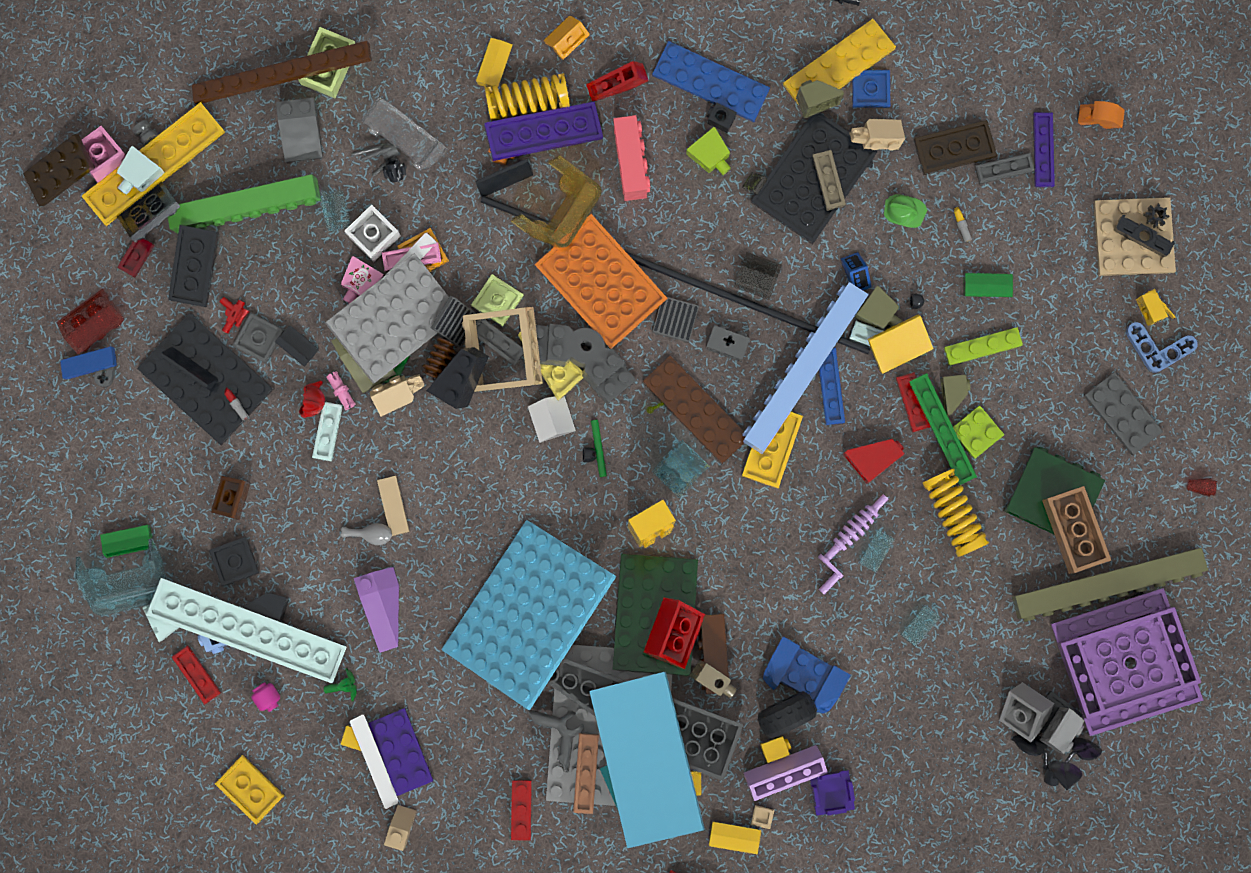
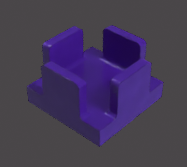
(833, 793)

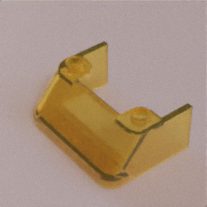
(580, 199)

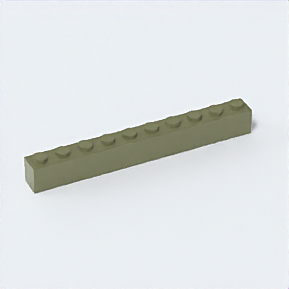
(1110, 583)

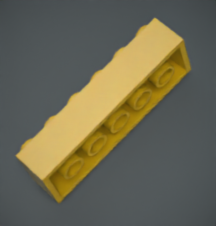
(651, 523)

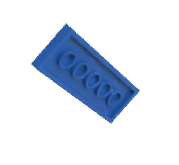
(711, 81)

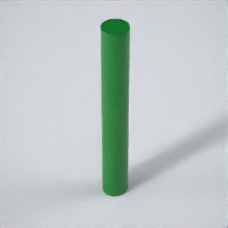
(598, 448)

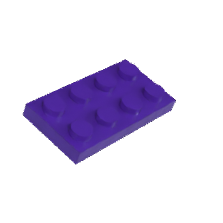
(401, 752)

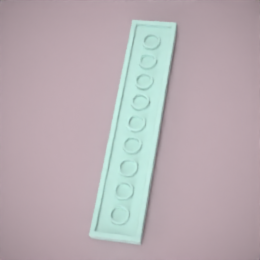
(246, 630)

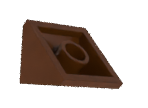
(230, 497)

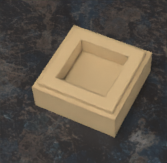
(762, 817)

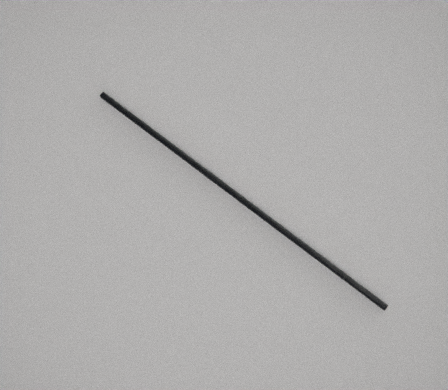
(696, 283)

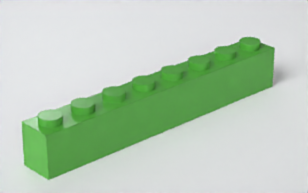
(247, 203)

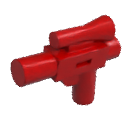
(235, 313)

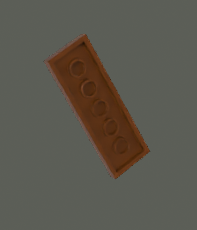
(695, 409)

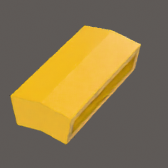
(493, 63)
(734, 838)

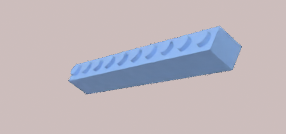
(805, 368)

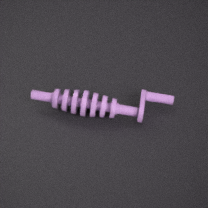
(845, 539)

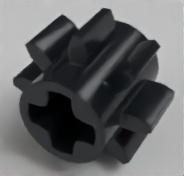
(394, 170)
(1157, 210)

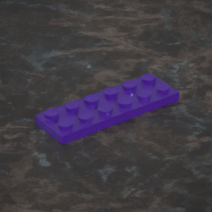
(543, 131)

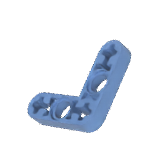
(1161, 355)

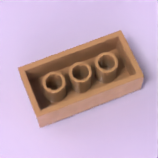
(1076, 530)

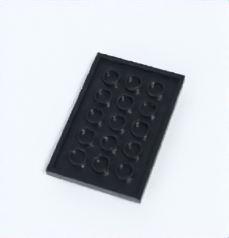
(793, 187)
(204, 406)

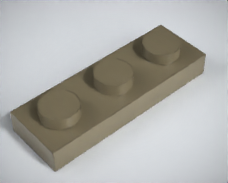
(828, 180)

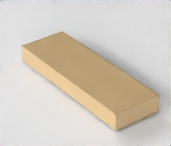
(393, 505)

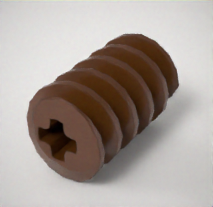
(439, 358)

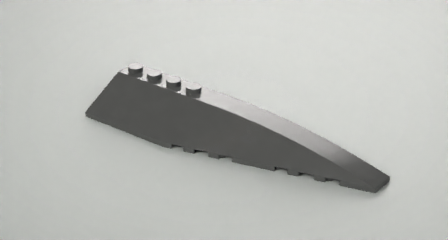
(705, 735)

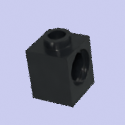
(724, 125)

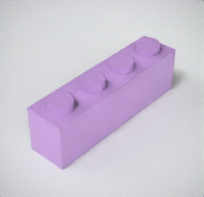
(785, 772)

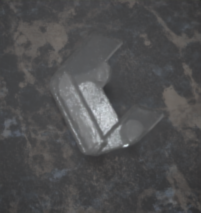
(404, 134)

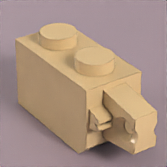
(879, 134)
(395, 393)

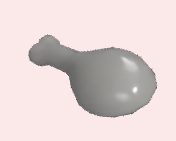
(374, 534)

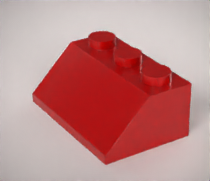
(674, 632)

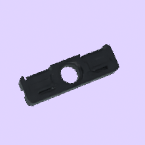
(1132, 230)

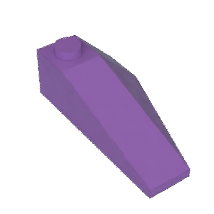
(381, 605)

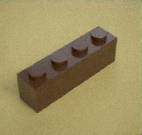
(714, 645)

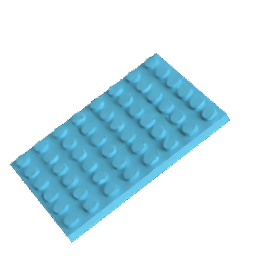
(528, 614)

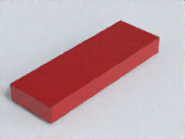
(913, 410)
(196, 674)

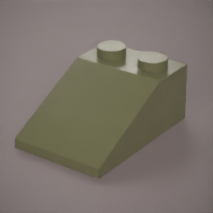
(358, 375)

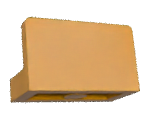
(567, 37)

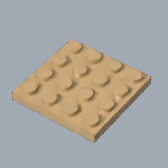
(1121, 255)

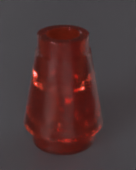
(1202, 486)

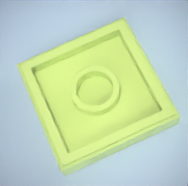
(497, 296)

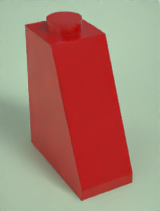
(874, 458)

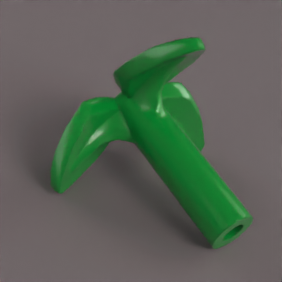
(344, 685)

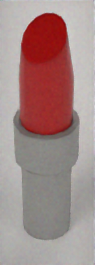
(236, 404)

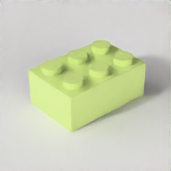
(328, 82)

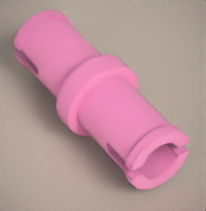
(341, 390)

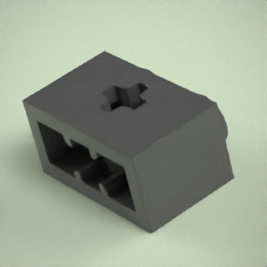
(734, 351)

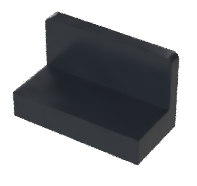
(297, 345)

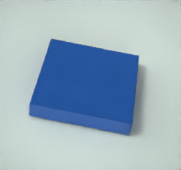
(871, 89)

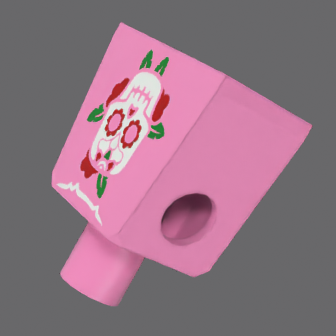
(358, 279)

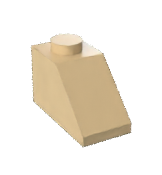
(400, 828)

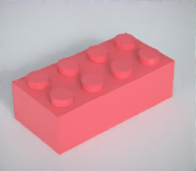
(630, 153)

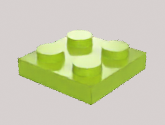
(977, 432)

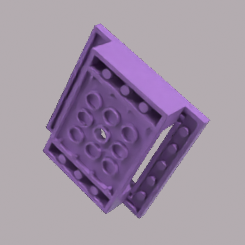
(1096, 667)

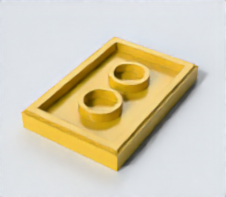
(900, 343)
(249, 789)

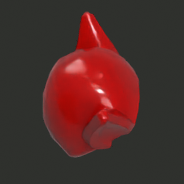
(313, 400)

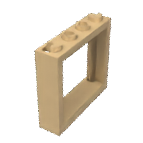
(529, 342)

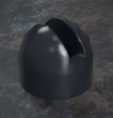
(916, 301)
(587, 454)

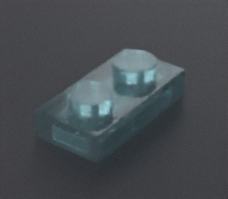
(876, 551)
(920, 626)

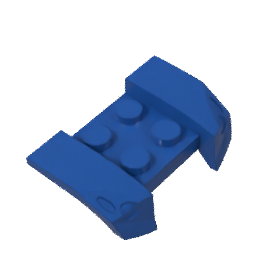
(805, 673)

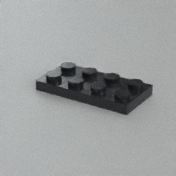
(193, 265)

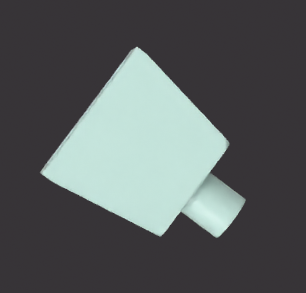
(137, 171)

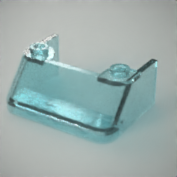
(124, 589)

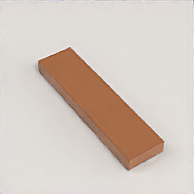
(586, 773)

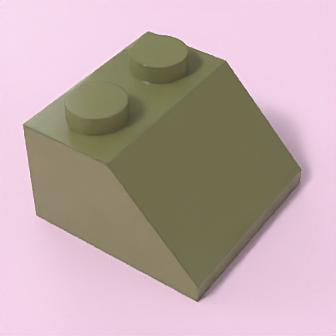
(817, 97)

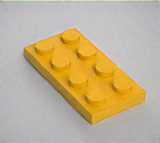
(770, 465)

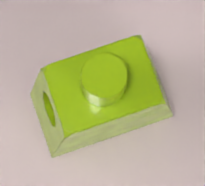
(710, 152)

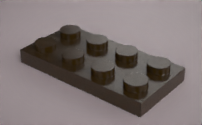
(955, 147)
(59, 170)

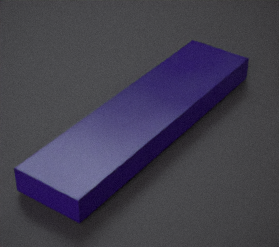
(1043, 149)

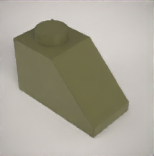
(954, 391)

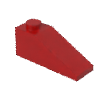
(618, 81)

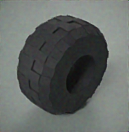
(787, 714)

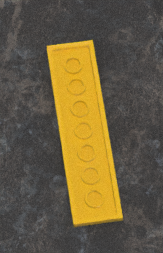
(167, 150)

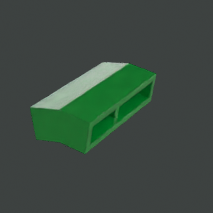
(987, 285)
(126, 541)

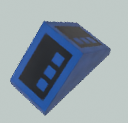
(856, 271)

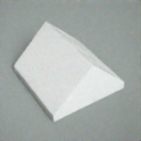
(551, 418)

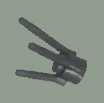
(387, 150)

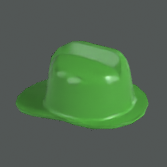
(905, 210)

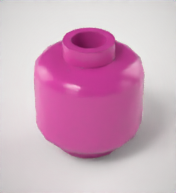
(265, 697)

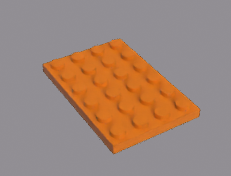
(602, 282)

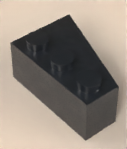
(460, 378)

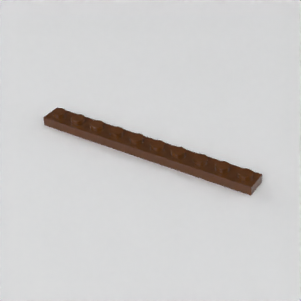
(282, 72)

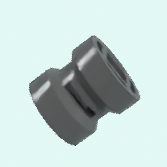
(144, 131)

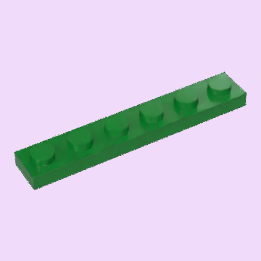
(942, 428)

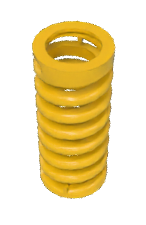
(520, 98)
(976, 540)

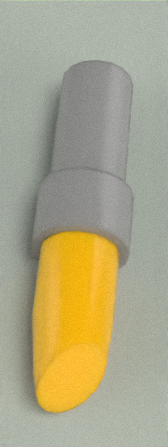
(962, 225)

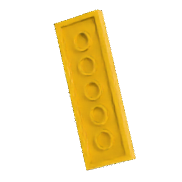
(845, 59)

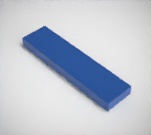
(831, 390)

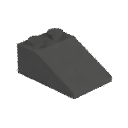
(299, 129)

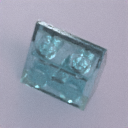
(680, 468)

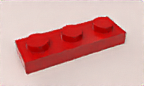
(521, 810)

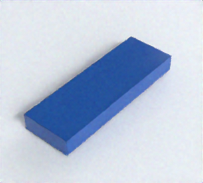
(88, 363)

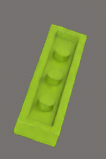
(983, 346)

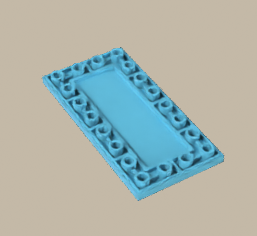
(647, 760)

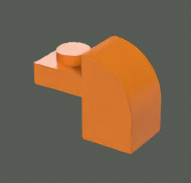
(1102, 113)

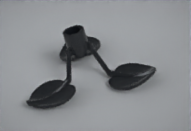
(1056, 771)

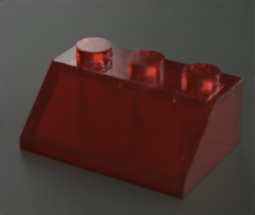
(90, 321)

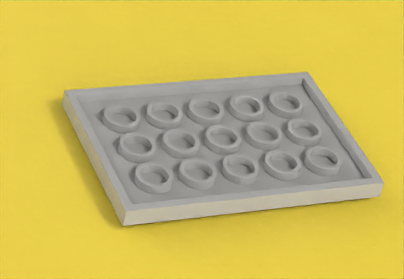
(390, 318)

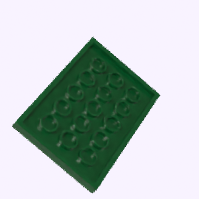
(641, 591)

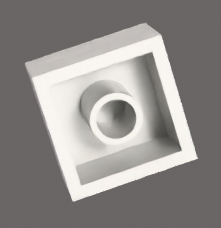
(372, 233)

